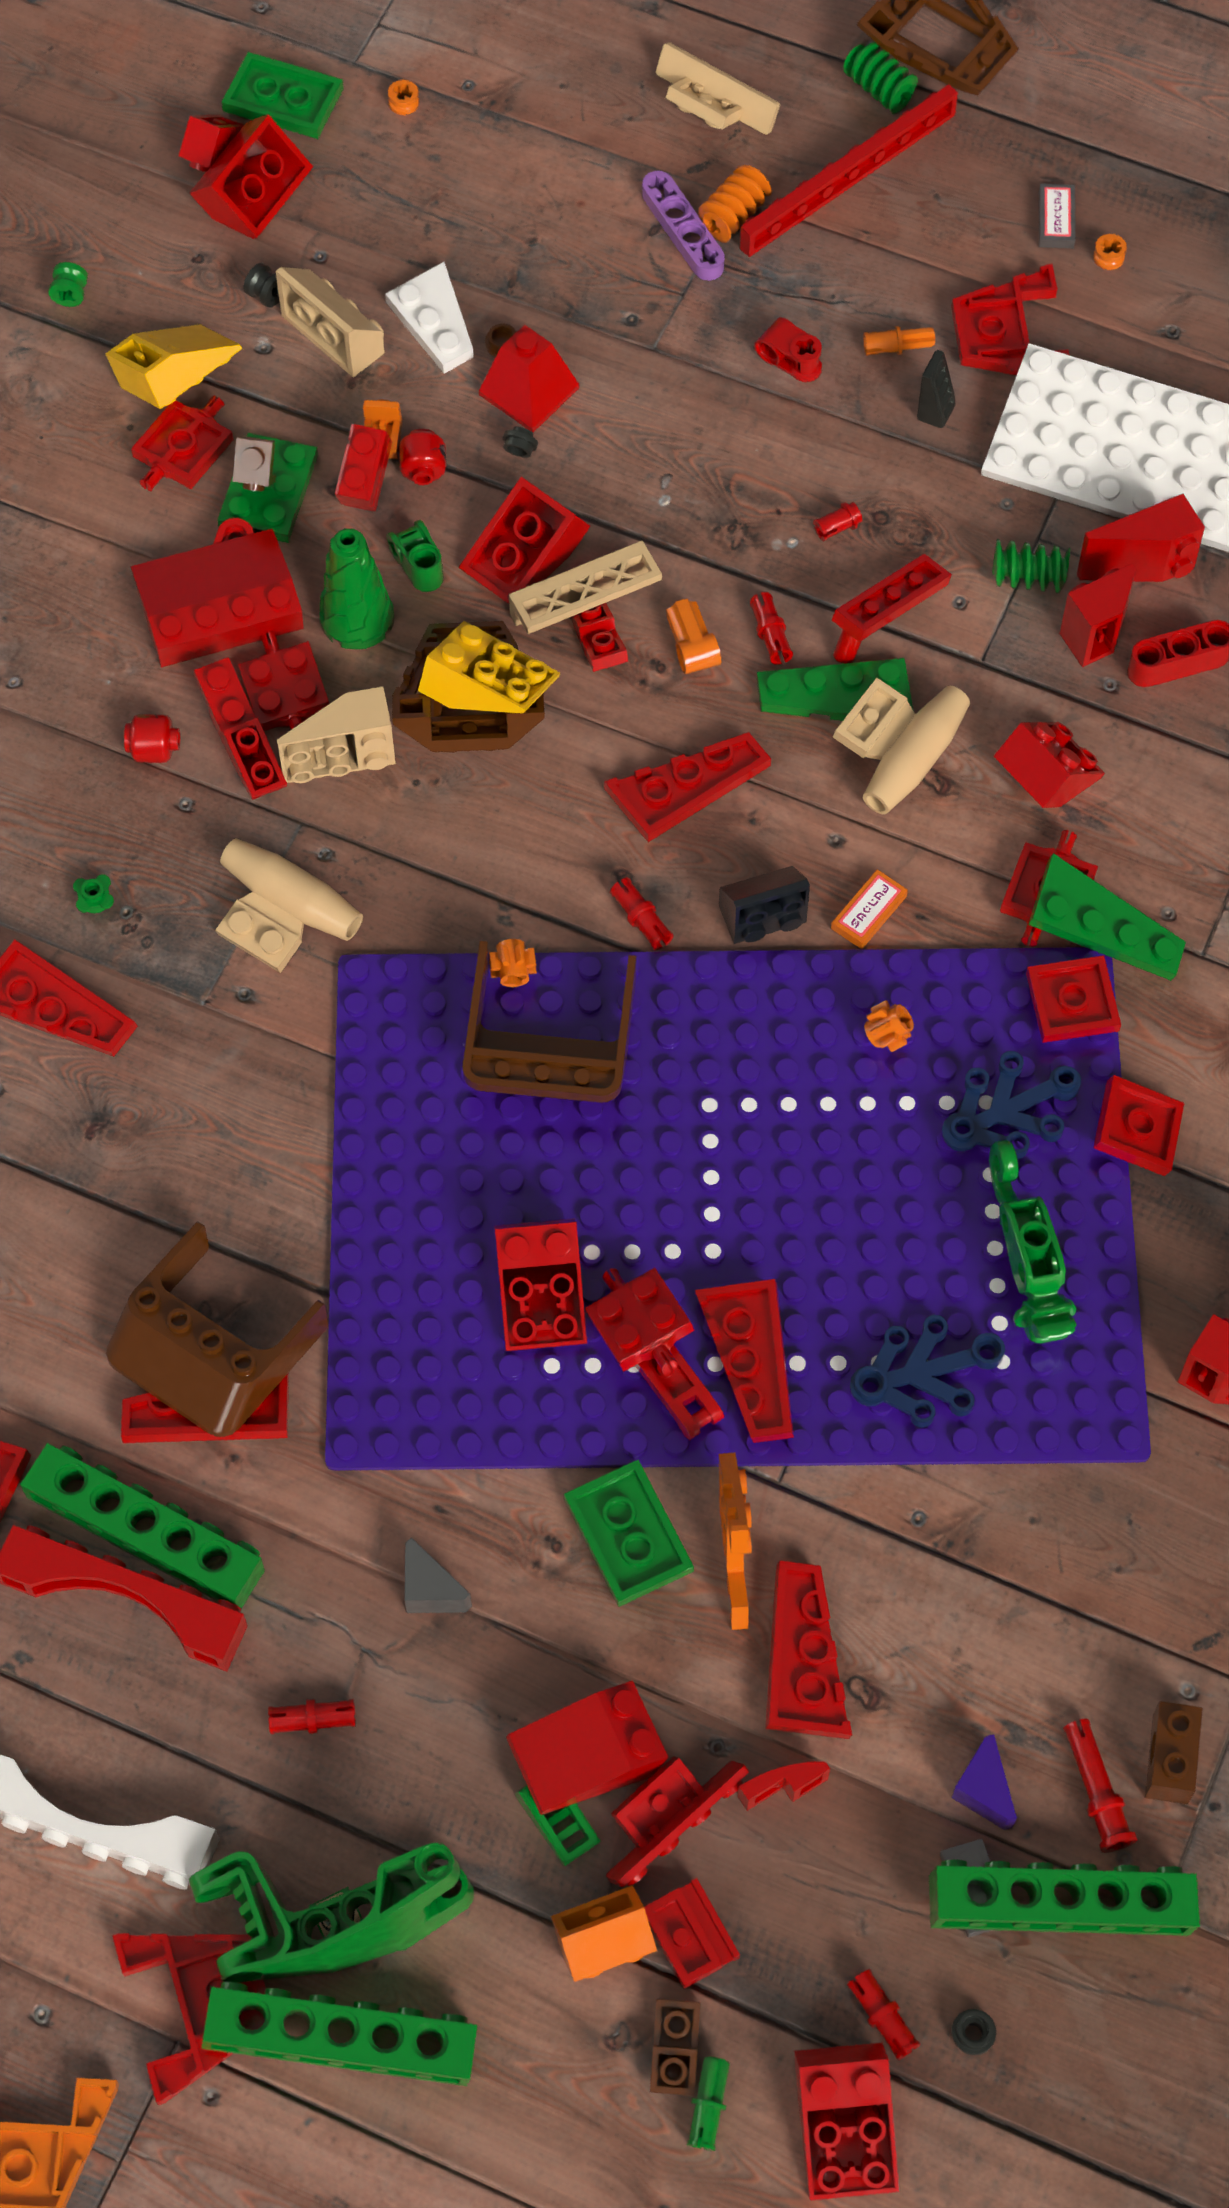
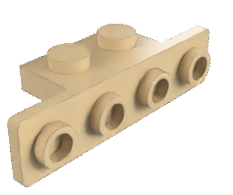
(713, 93)

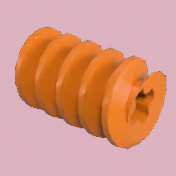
(734, 202)

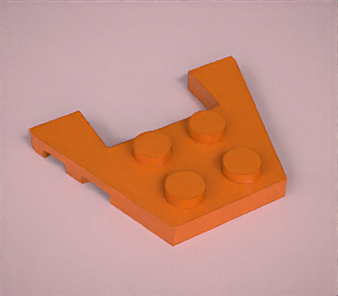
(736, 1536)
(46, 2160)

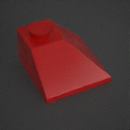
(528, 379)

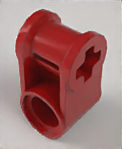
(791, 350)

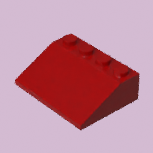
(217, 597)

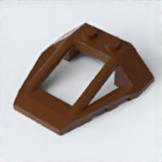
(979, 67)
(422, 716)

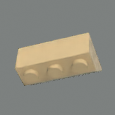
(329, 319)

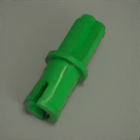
(708, 2103)

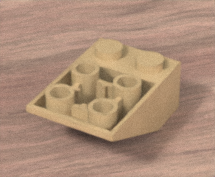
(340, 738)

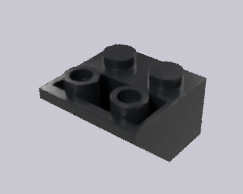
(765, 904)

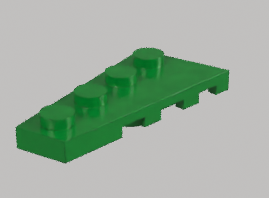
(827, 688)
(1096, 918)

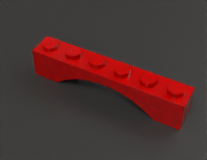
(43, 1566)

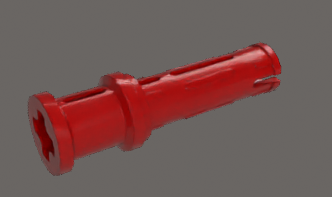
(1103, 1804)

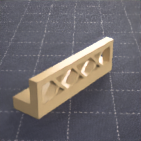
(583, 587)

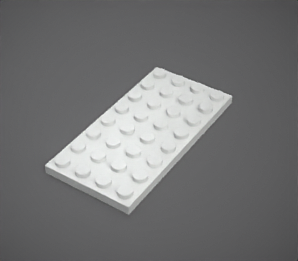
(1112, 441)

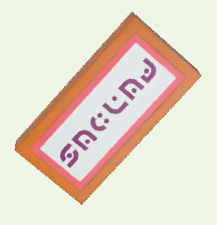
(869, 909)

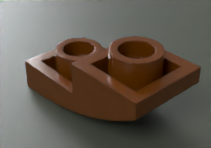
(675, 2047)

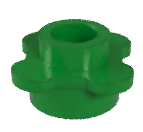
(95, 903)

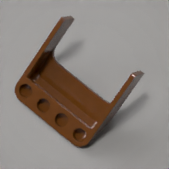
(194, 1360)

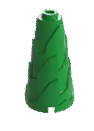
(354, 598)

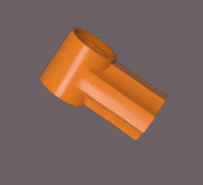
(694, 645)

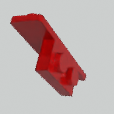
(664, 1810)

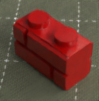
(363, 467)

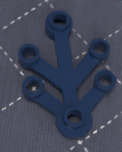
(1006, 1109)
(922, 1373)

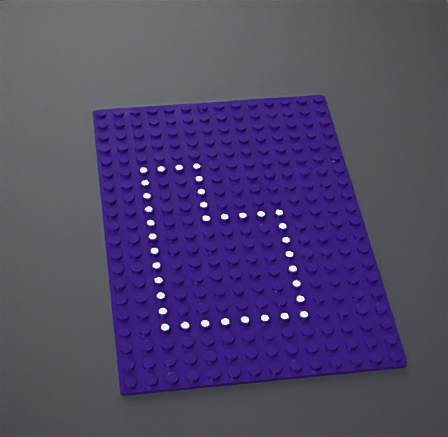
(739, 1152)

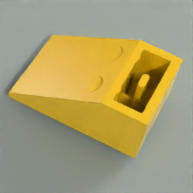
(168, 361)
(483, 673)

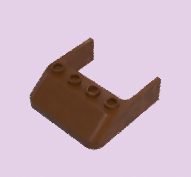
(544, 1063)

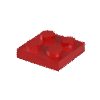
(1073, 999)
(1139, 1125)

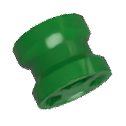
(68, 284)

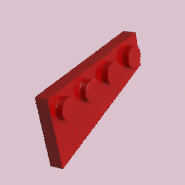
(674, 791)

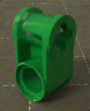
(417, 556)

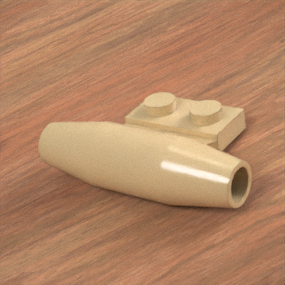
(905, 742)
(282, 900)

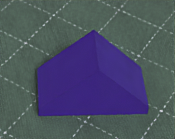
(985, 1786)

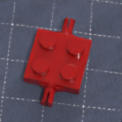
(182, 443)
(283, 684)
(1028, 877)
(639, 1320)

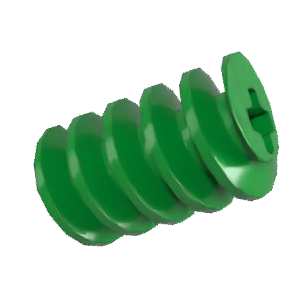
(880, 76)
(1030, 566)

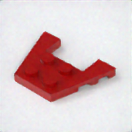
(993, 322)
(193, 1974)

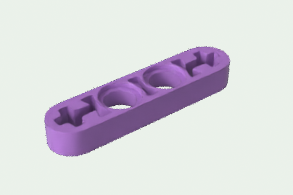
(687, 223)

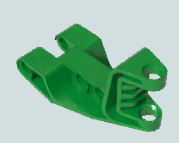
(403, 1902)

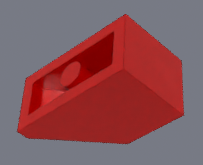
(206, 139)

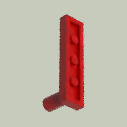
(885, 603)

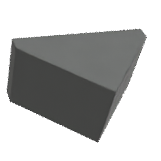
(430, 1586)

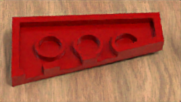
(57, 1004)
(751, 1347)
(151, 1420)
(803, 1667)

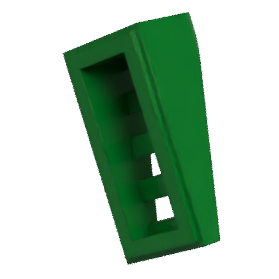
(554, 1840)

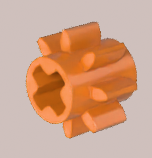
(512, 962)
(888, 1026)

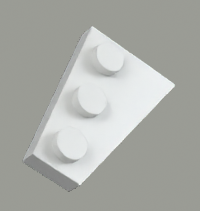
(433, 317)

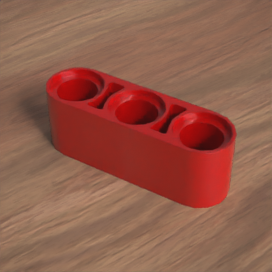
(1168, 664)

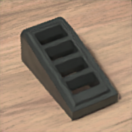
(936, 392)

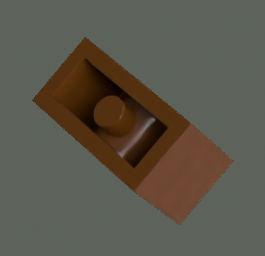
(1173, 1752)

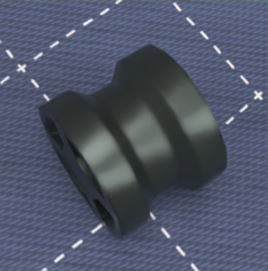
(263, 284)

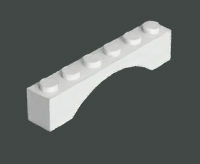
(166, 1847)

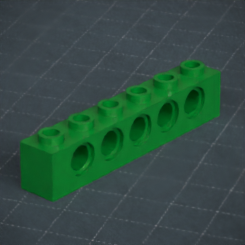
(58, 1467)
(954, 1908)
(316, 2047)

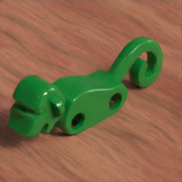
(1032, 1253)

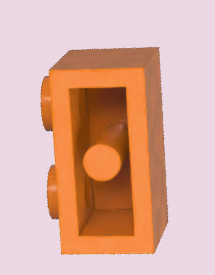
(604, 1933)

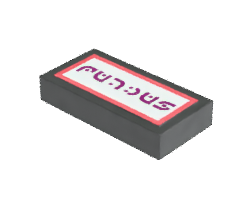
(1057, 216)

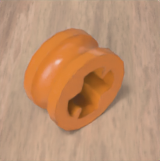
(405, 106)
(1113, 259)

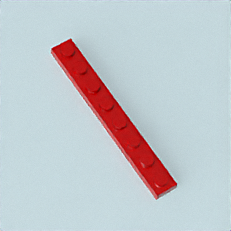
(847, 171)

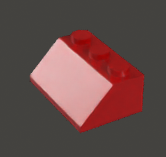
(252, 177)

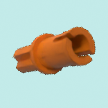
(898, 340)

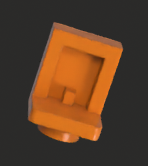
(385, 416)

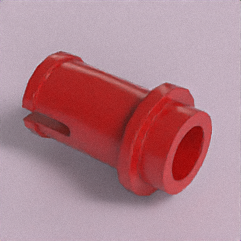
(837, 521)

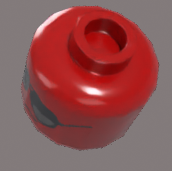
(422, 456)

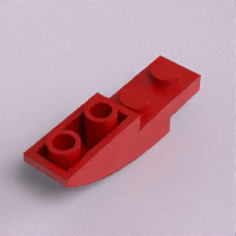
(239, 729)

